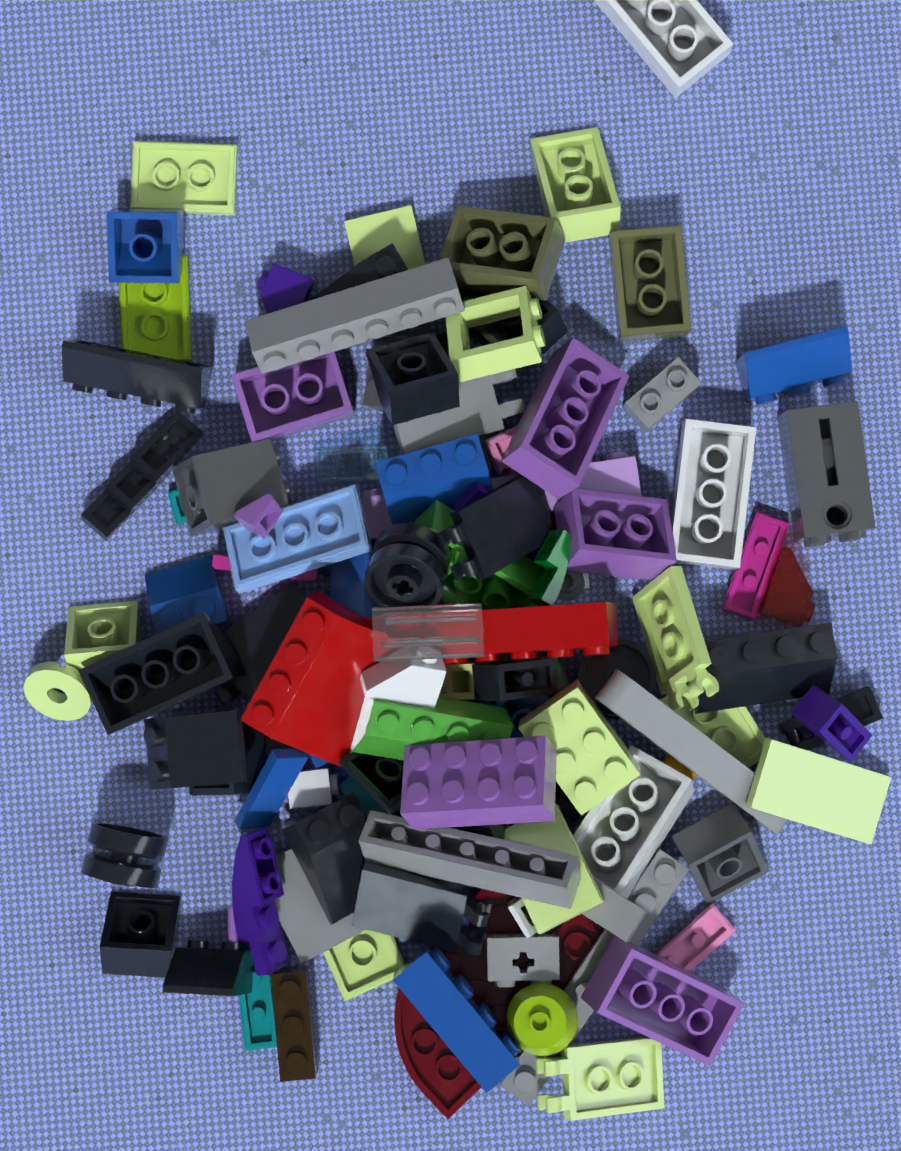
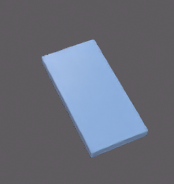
(301, 540)

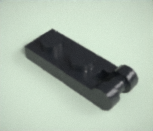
(859, 703)

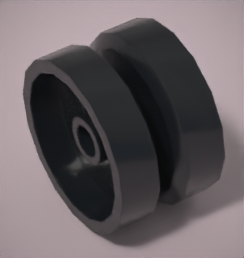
(407, 567)
(627, 658)
(123, 860)

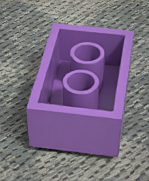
(292, 398)
(616, 534)

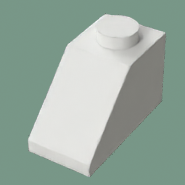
(405, 681)

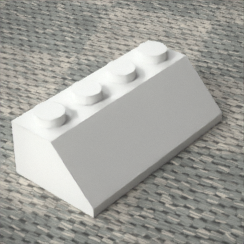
(632, 823)

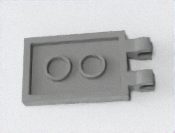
(476, 414)
(302, 913)

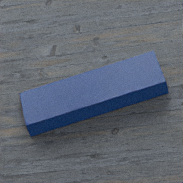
(271, 788)

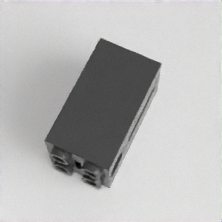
(826, 472)

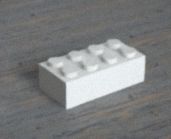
(671, 37)
(712, 493)

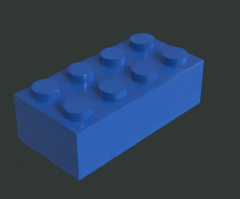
(457, 1018)

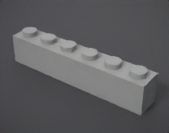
(354, 315)
(472, 859)

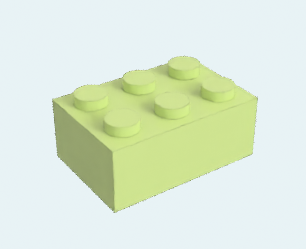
(589, 752)

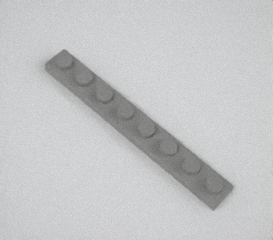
(649, 893)

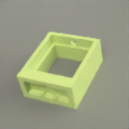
(500, 355)

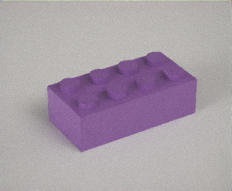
(565, 418)
(479, 782)
(662, 1000)

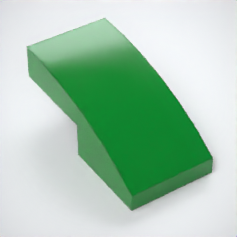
(554, 559)

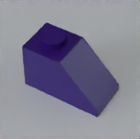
(283, 288)
(831, 723)

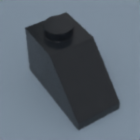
(514, 679)

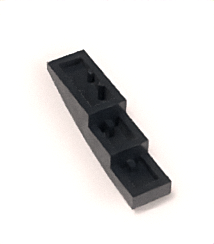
(141, 475)

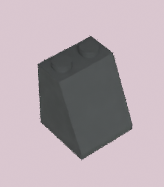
(226, 480)

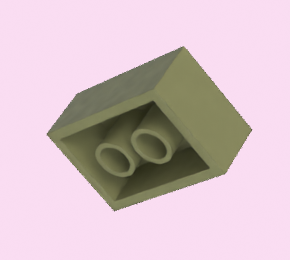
(503, 250)
(649, 283)

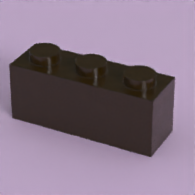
(294, 1024)

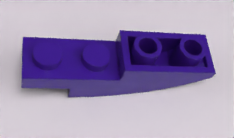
(254, 892)

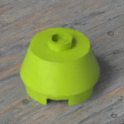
(542, 1019)

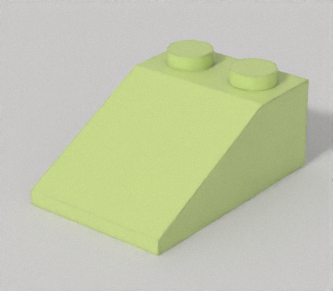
(576, 183)

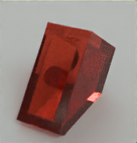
(787, 592)

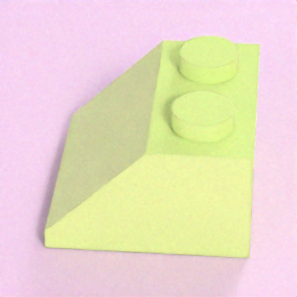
(100, 631)

